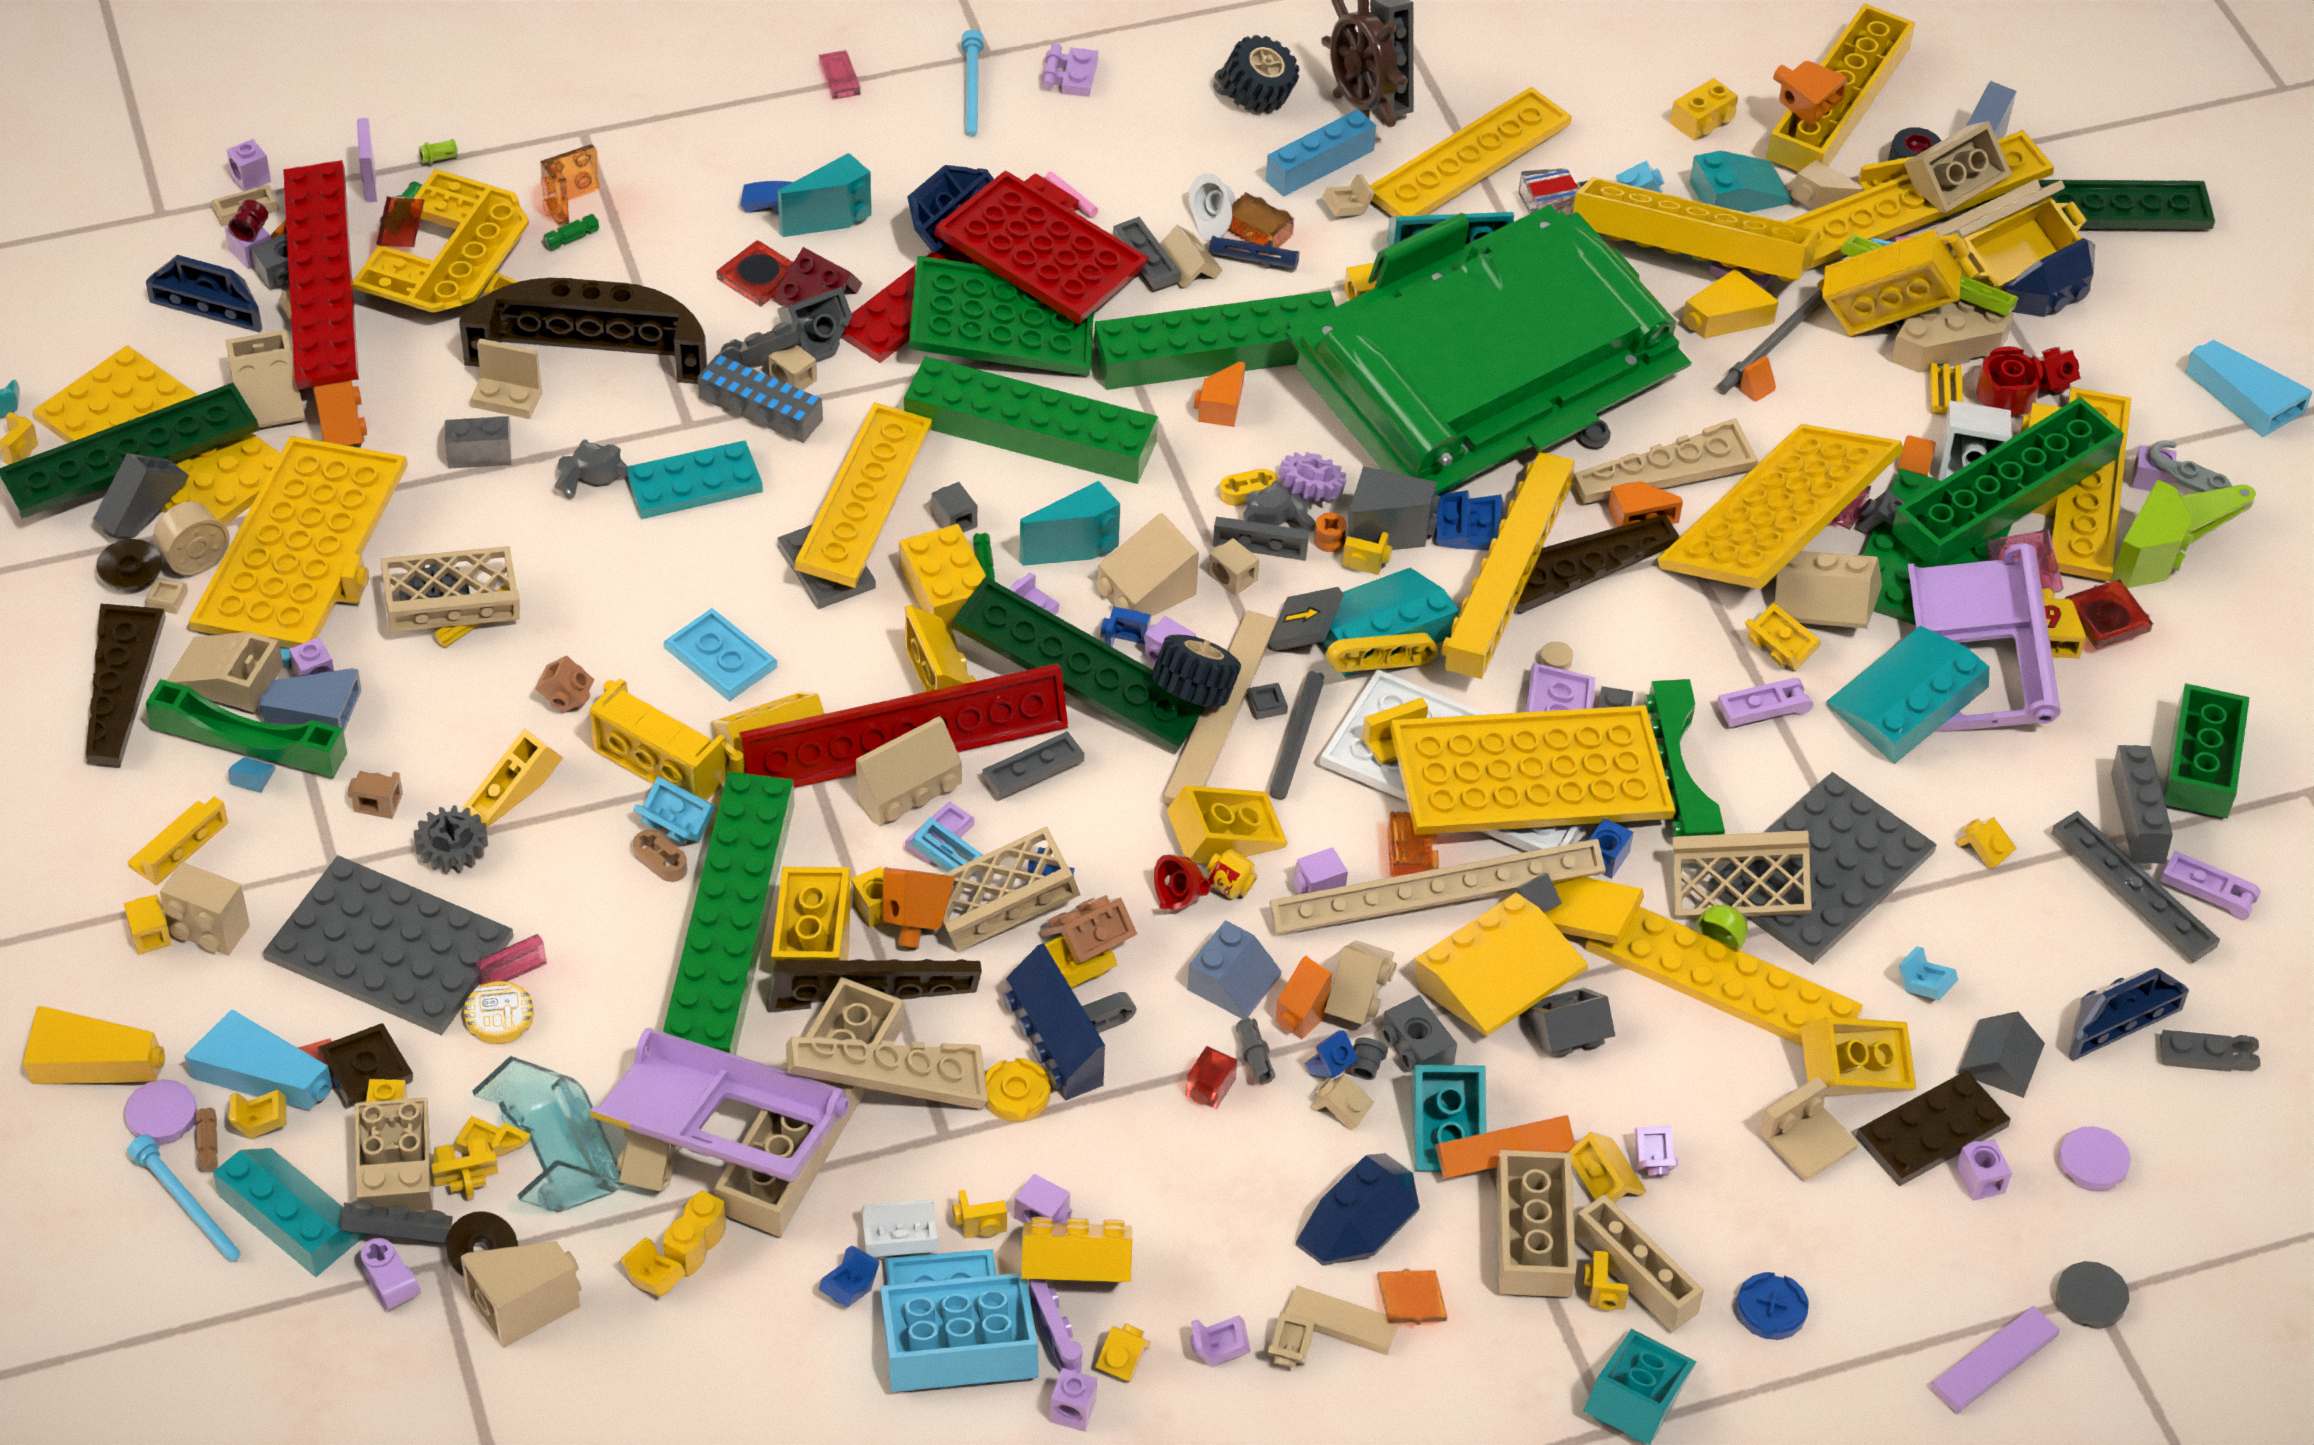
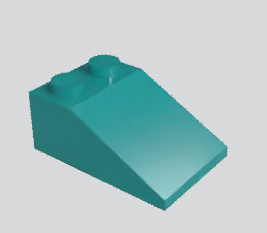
(1737, 182)
(826, 198)
(1071, 528)
(1445, 1108)
(1639, 1386)

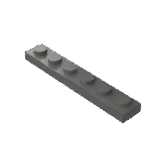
(2135, 886)

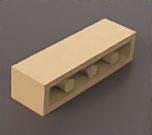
(1639, 1263)

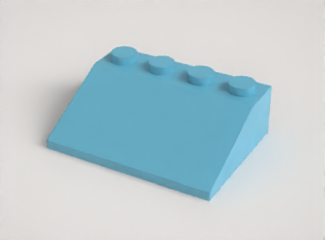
(959, 1332)

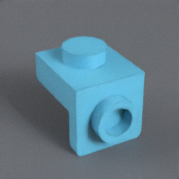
(1643, 177)
(1925, 977)

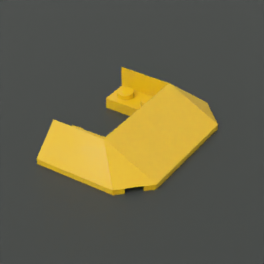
(486, 230)

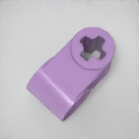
(388, 1274)

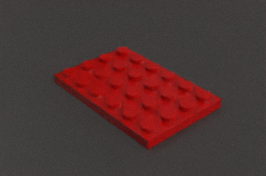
(1041, 246)

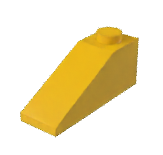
(513, 778)

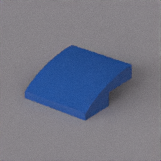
(1468, 521)

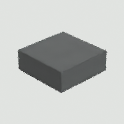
(1267, 701)
(1540, 892)

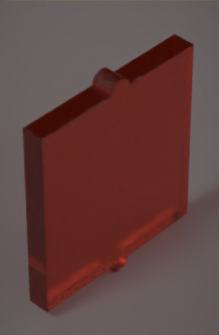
(400, 221)

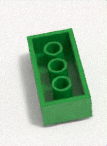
(2206, 750)

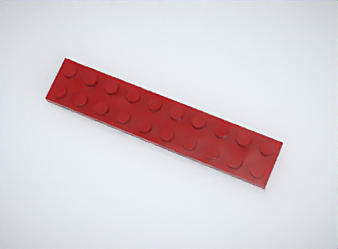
(320, 275)
(885, 319)
(973, 712)

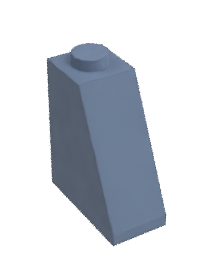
(1995, 107)
(316, 697)

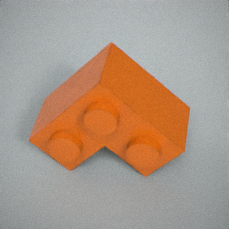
(339, 414)

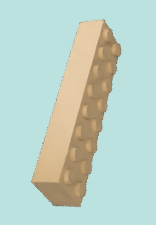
(770, 1202)

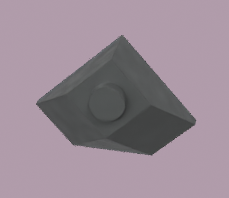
(822, 321)

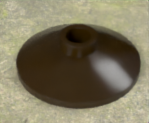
(129, 564)
(477, 1229)

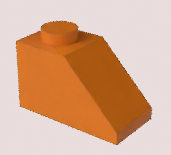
(1221, 396)
(1642, 501)
(1304, 998)

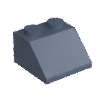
(1233, 971)

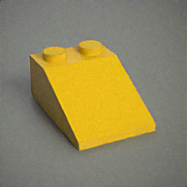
(1224, 819)
(813, 914)
(1859, 1055)

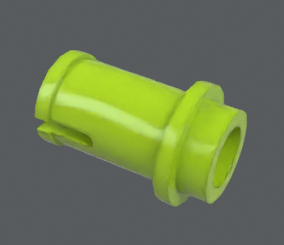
(438, 151)

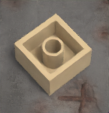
(204, 908)

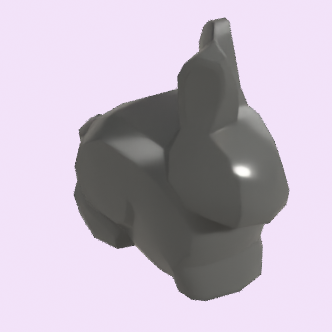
(589, 463)
(1277, 505)

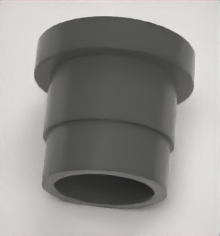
(1369, 1054)

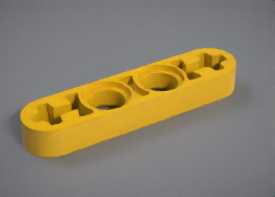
(1348, 654)

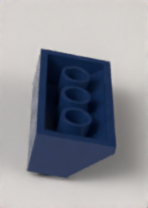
(1055, 1024)

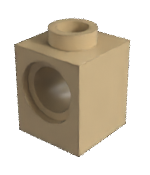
(793, 367)
(1233, 566)

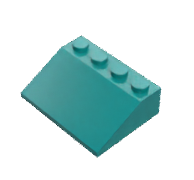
(1393, 606)
(1911, 691)

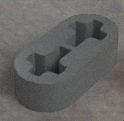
(1110, 1011)

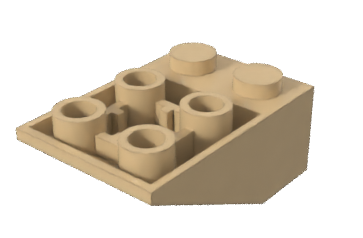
(265, 377)
(230, 667)
(394, 1154)

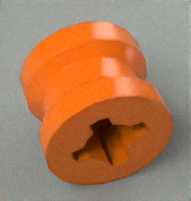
(1330, 532)

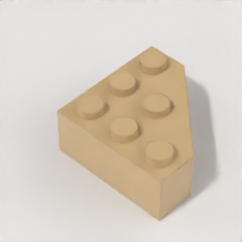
(1950, 335)

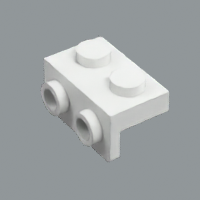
(900, 1228)

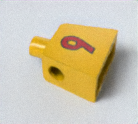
(2064, 626)

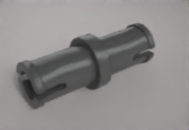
(1255, 1051)

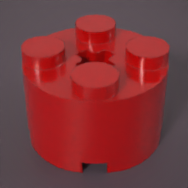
(2009, 380)

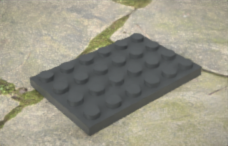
(1855, 863)
(387, 944)

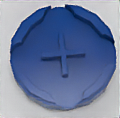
(1772, 1306)

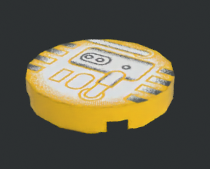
(498, 1012)

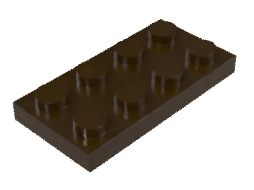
(1932, 1127)

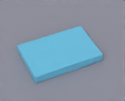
(720, 654)
(940, 1266)

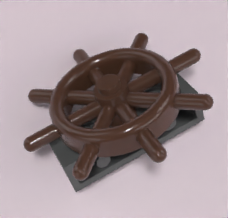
(1377, 67)

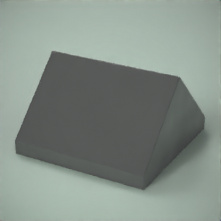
(2003, 1053)

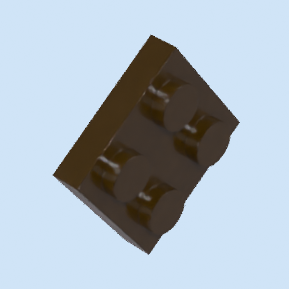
(361, 1058)

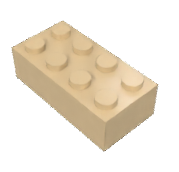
(1535, 1223)

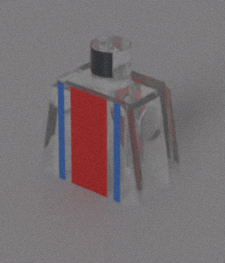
(1548, 187)

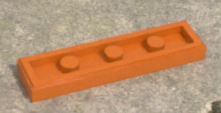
(1483, 1150)

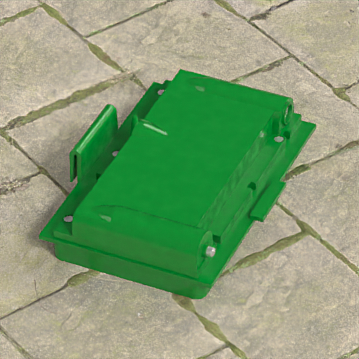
(1486, 345)

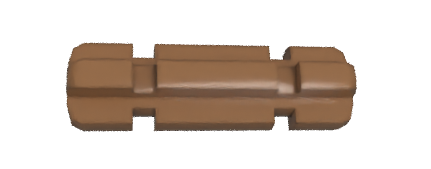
(206, 1140)

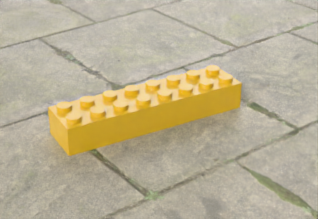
(1868, 56)
(1697, 229)

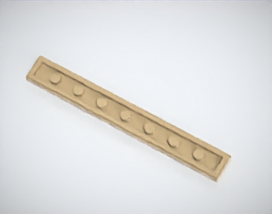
(1217, 721)

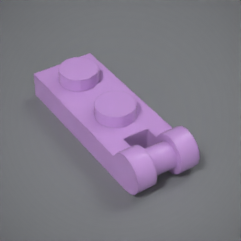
(1764, 702)
(2211, 884)
(1055, 1328)

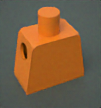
(1810, 90)
(915, 901)

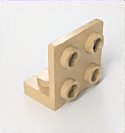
(508, 379)
(1806, 1131)

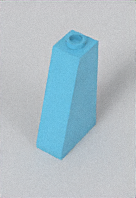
(2248, 388)
(256, 1062)

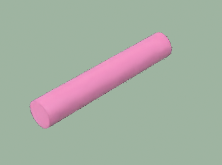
(1084, 204)

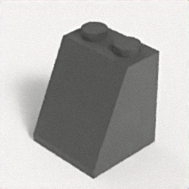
(1394, 506)

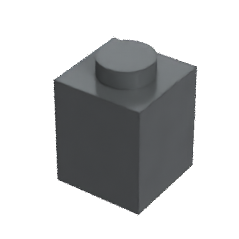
(954, 506)

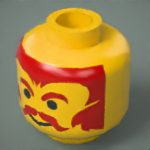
(1231, 873)

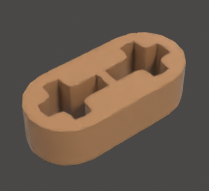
(656, 859)

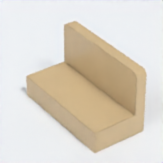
(1189, 255)

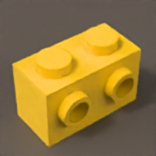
(1704, 109)

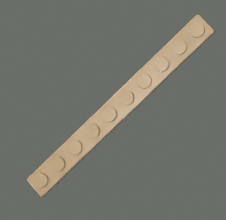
(1434, 887)

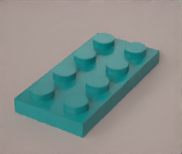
(694, 479)

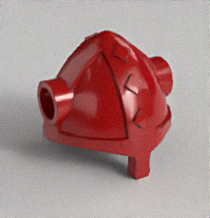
(1184, 884)

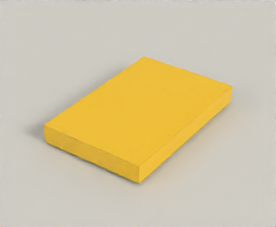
(1595, 908)

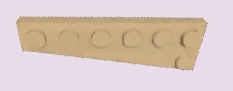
(1712, 454)
(933, 1073)

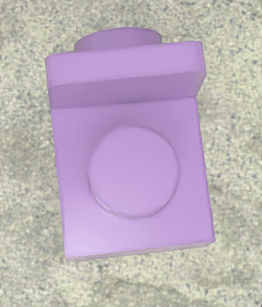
(1026, 588)

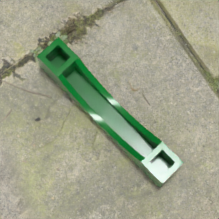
(1672, 713)
(188, 714)

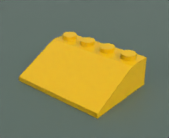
(1498, 965)

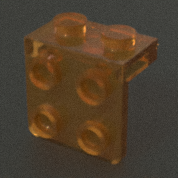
(568, 178)

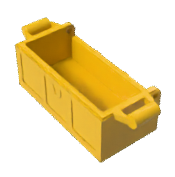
(2019, 240)
(1894, 281)
(659, 745)

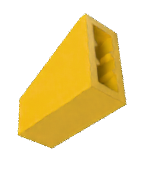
(1729, 307)

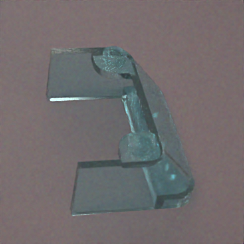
(566, 1139)

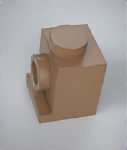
(376, 793)

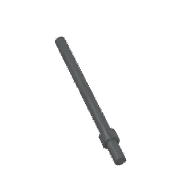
(1771, 342)

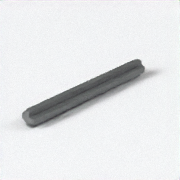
(1296, 735)

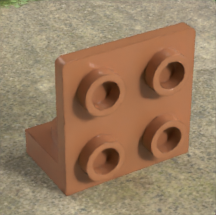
(1093, 927)

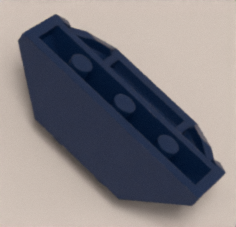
(942, 196)
(2054, 280)
(204, 292)
(2124, 1009)
(1361, 1211)

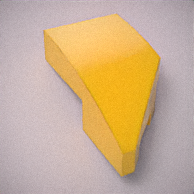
(500, 1140)

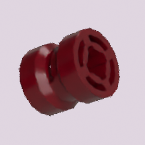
(248, 220)

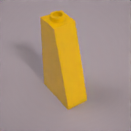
(89, 1050)

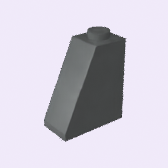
(138, 494)

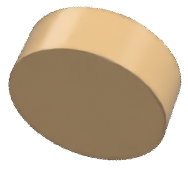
(1557, 655)

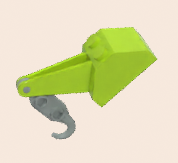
(2175, 521)

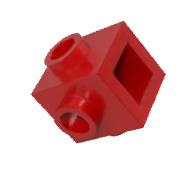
(2059, 369)

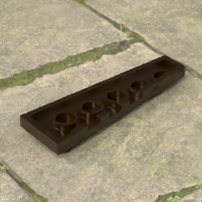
(1593, 556)
(123, 662)
(804, 982)

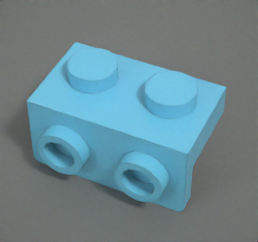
(676, 810)

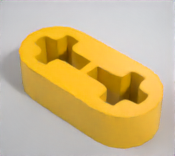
(1243, 484)

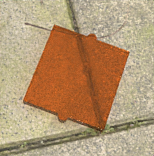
(1412, 1296)

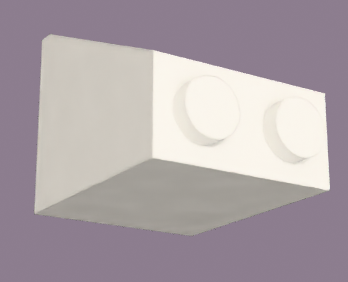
(1971, 433)

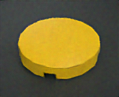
(1017, 1090)

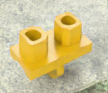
(466, 1171)

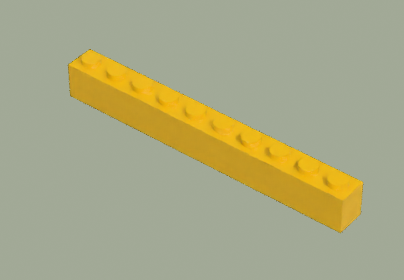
(1508, 566)

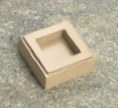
(166, 595)

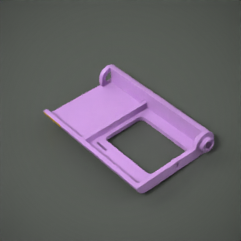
(1993, 603)
(682, 1083)

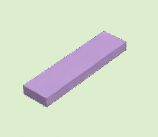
(1995, 1359)

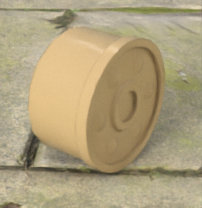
(191, 538)

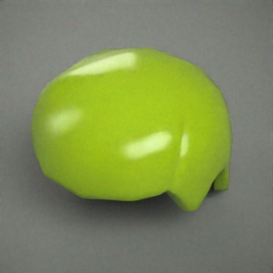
(1724, 925)

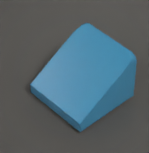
(251, 774)

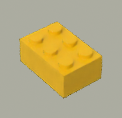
(940, 570)
(1077, 1250)

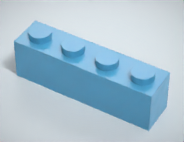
(1320, 152)

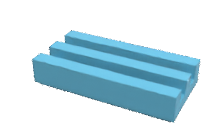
(940, 852)

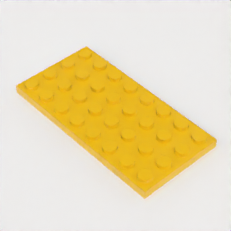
(133, 386)
(1780, 505)
(296, 539)
(1531, 769)

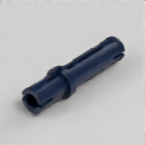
(1288, 257)

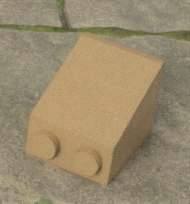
(1150, 569)
(521, 1287)

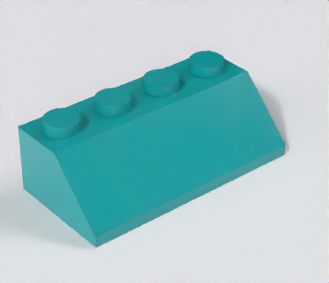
(1479, 225)
(285, 1207)

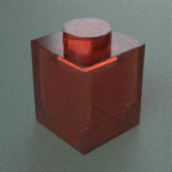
(1211, 1077)

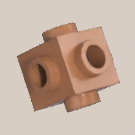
(565, 684)

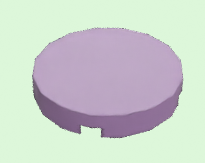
(161, 1110)
(2094, 1158)

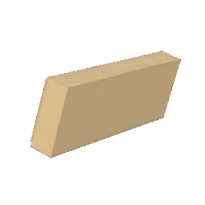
(1344, 1319)

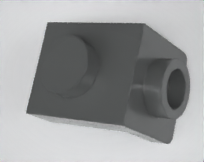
(1878, 510)

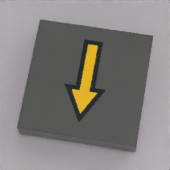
(1305, 619)

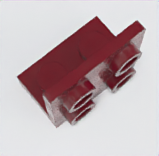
(812, 276)

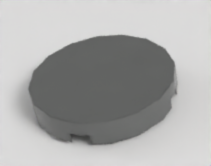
(2092, 1294)

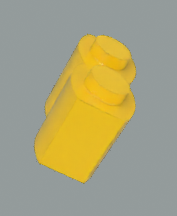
(696, 1231)

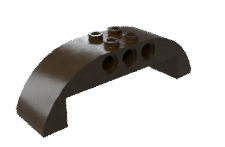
(587, 317)

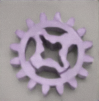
(1312, 476)

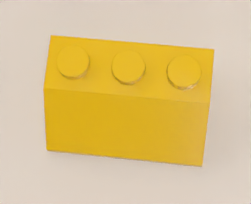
(933, 651)
(781, 710)

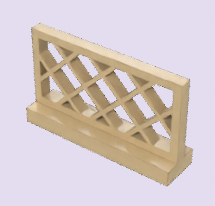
(1997, 209)
(452, 607)
(1745, 848)
(1011, 905)

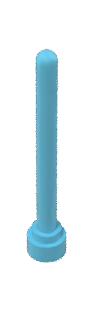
(972, 44)
(146, 1152)

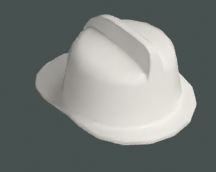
(1211, 205)

